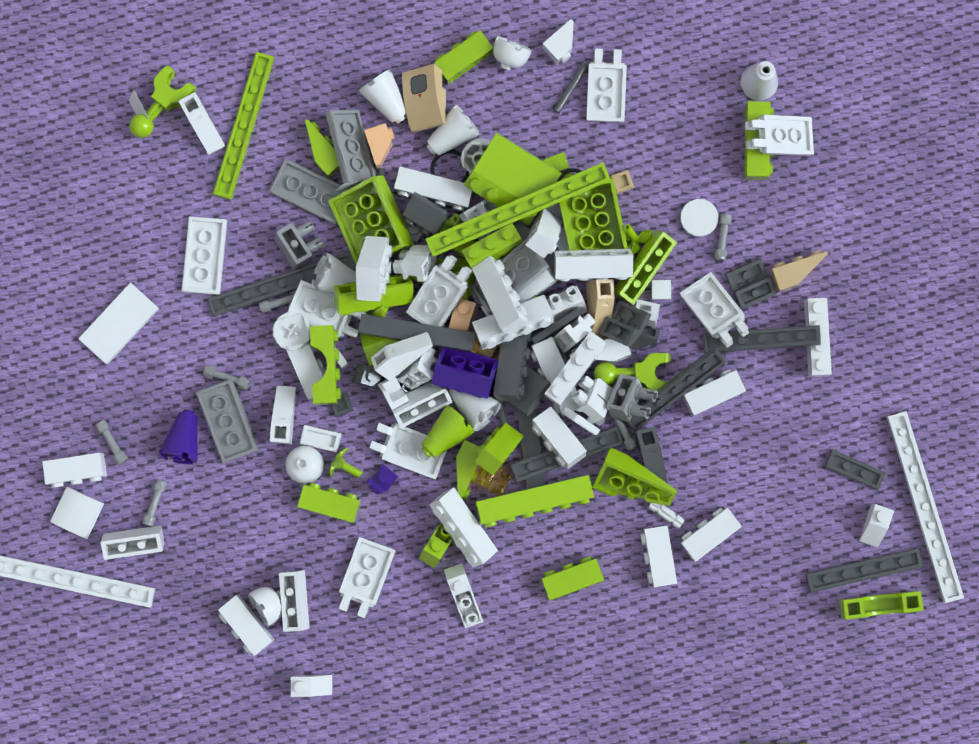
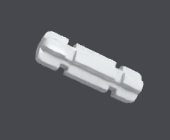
(667, 514)

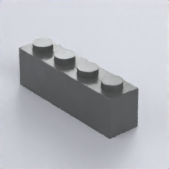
(512, 369)

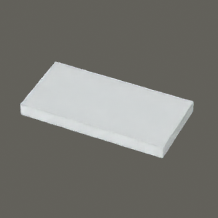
(204, 255)
(118, 323)

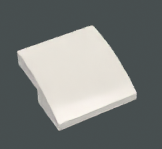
(77, 512)

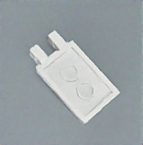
(606, 89)
(782, 135)
(439, 293)
(715, 308)
(320, 309)
(404, 449)
(365, 575)

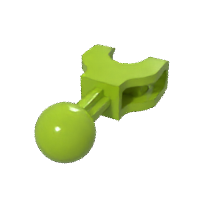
(163, 98)
(644, 371)

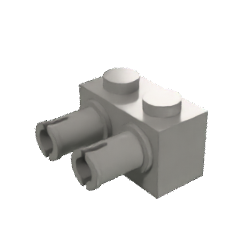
(292, 245)
(625, 399)

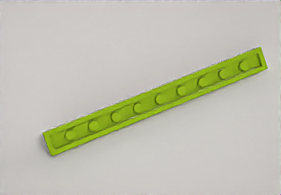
(518, 209)

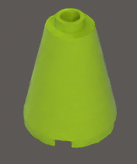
(446, 433)

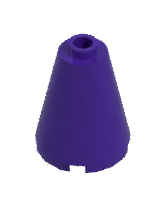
(182, 440)

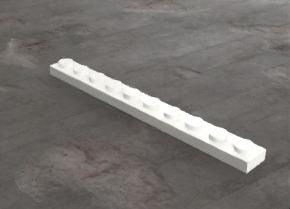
(925, 507)
(76, 581)

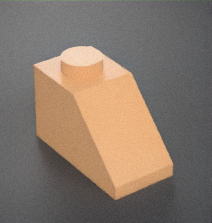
(379, 142)

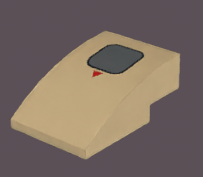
(424, 97)

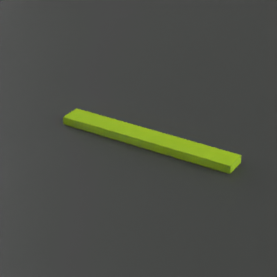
(243, 126)

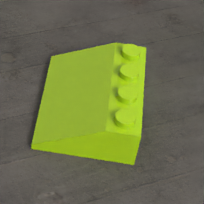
(509, 173)
(370, 211)
(594, 219)

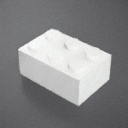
(373, 268)

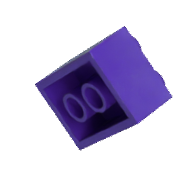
(465, 372)

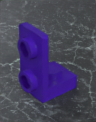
(382, 480)

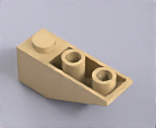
(791, 274)
(600, 302)

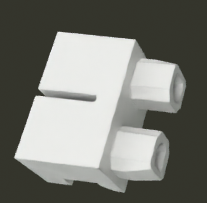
(415, 262)
(565, 302)
(574, 332)
(419, 371)
(593, 398)

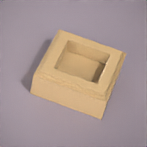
(622, 182)

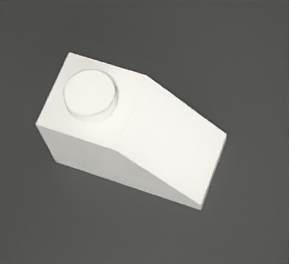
(560, 43)
(876, 525)
(311, 685)

